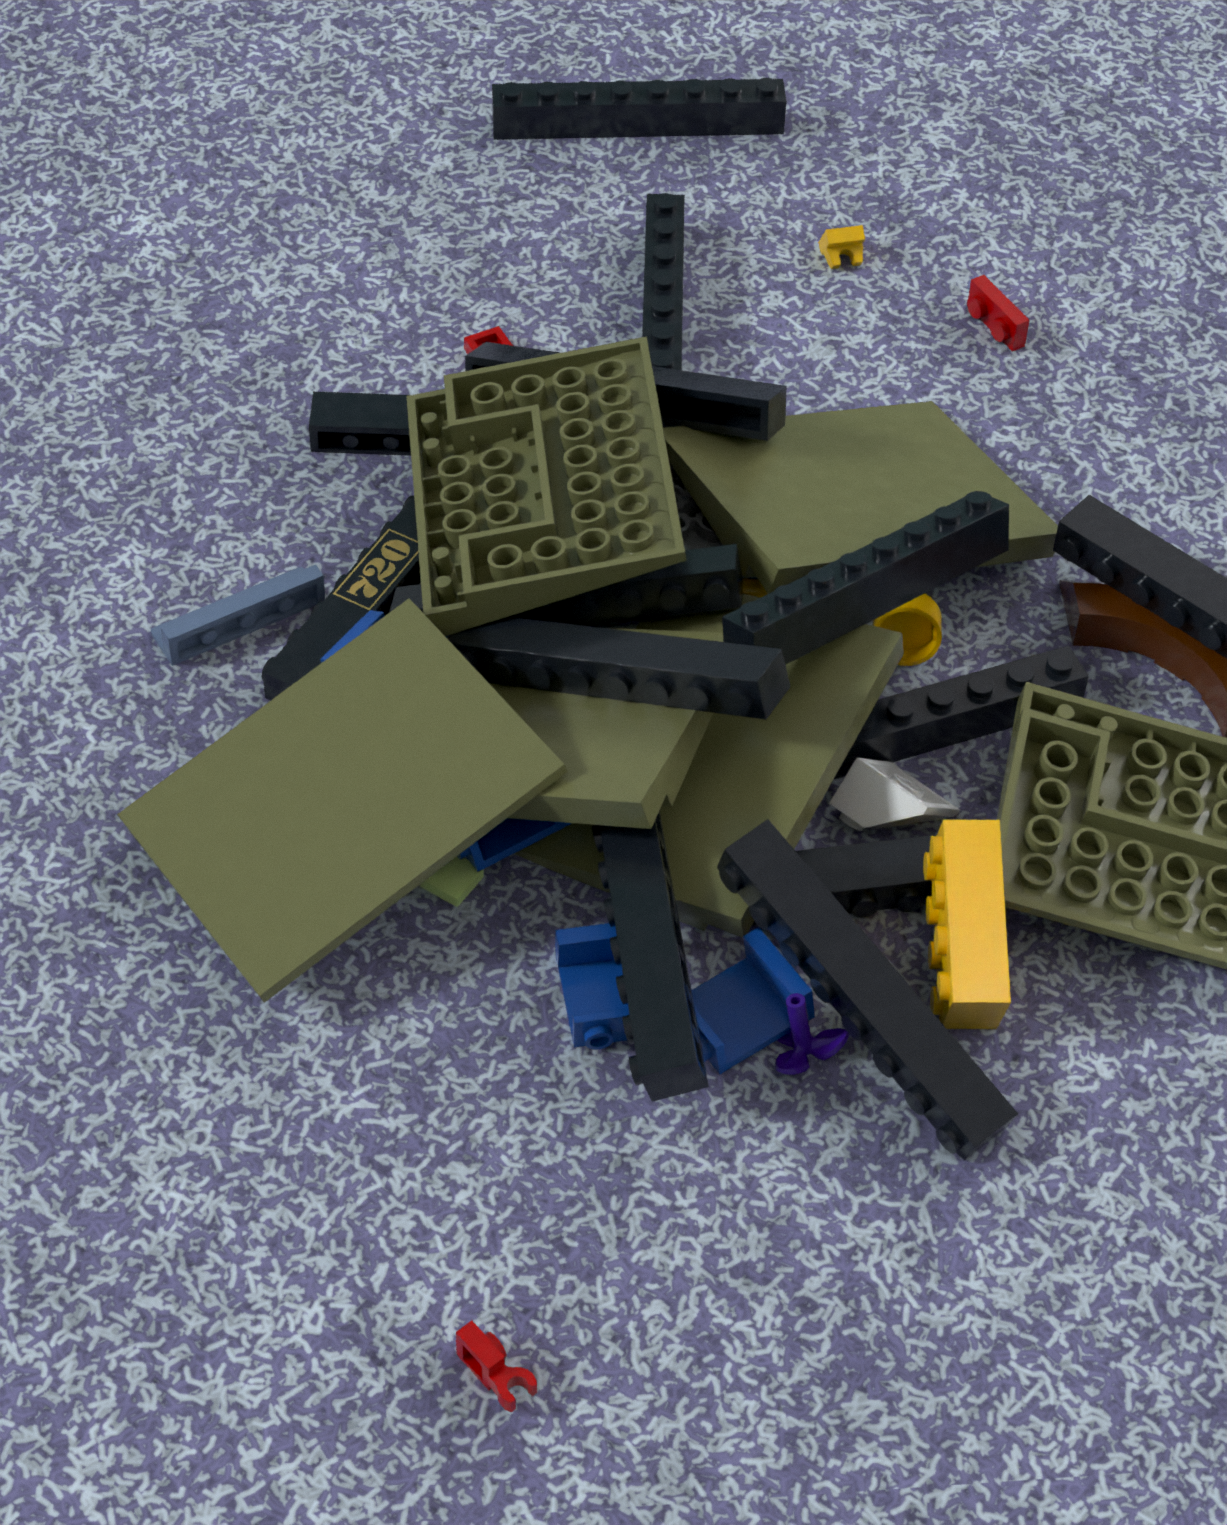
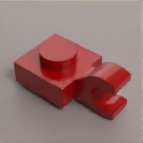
(486, 1359)

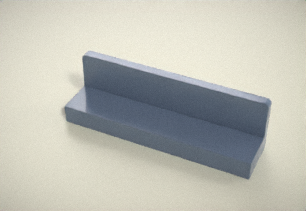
(240, 614)

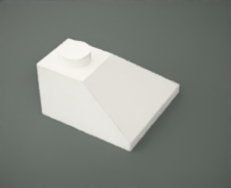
(884, 796)

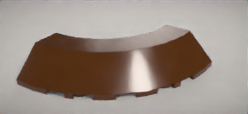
(1111, 620)

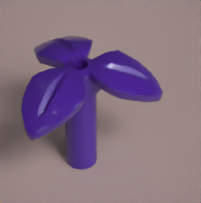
(821, 1046)

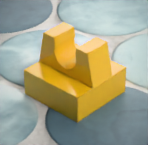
(842, 241)

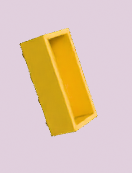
(968, 925)

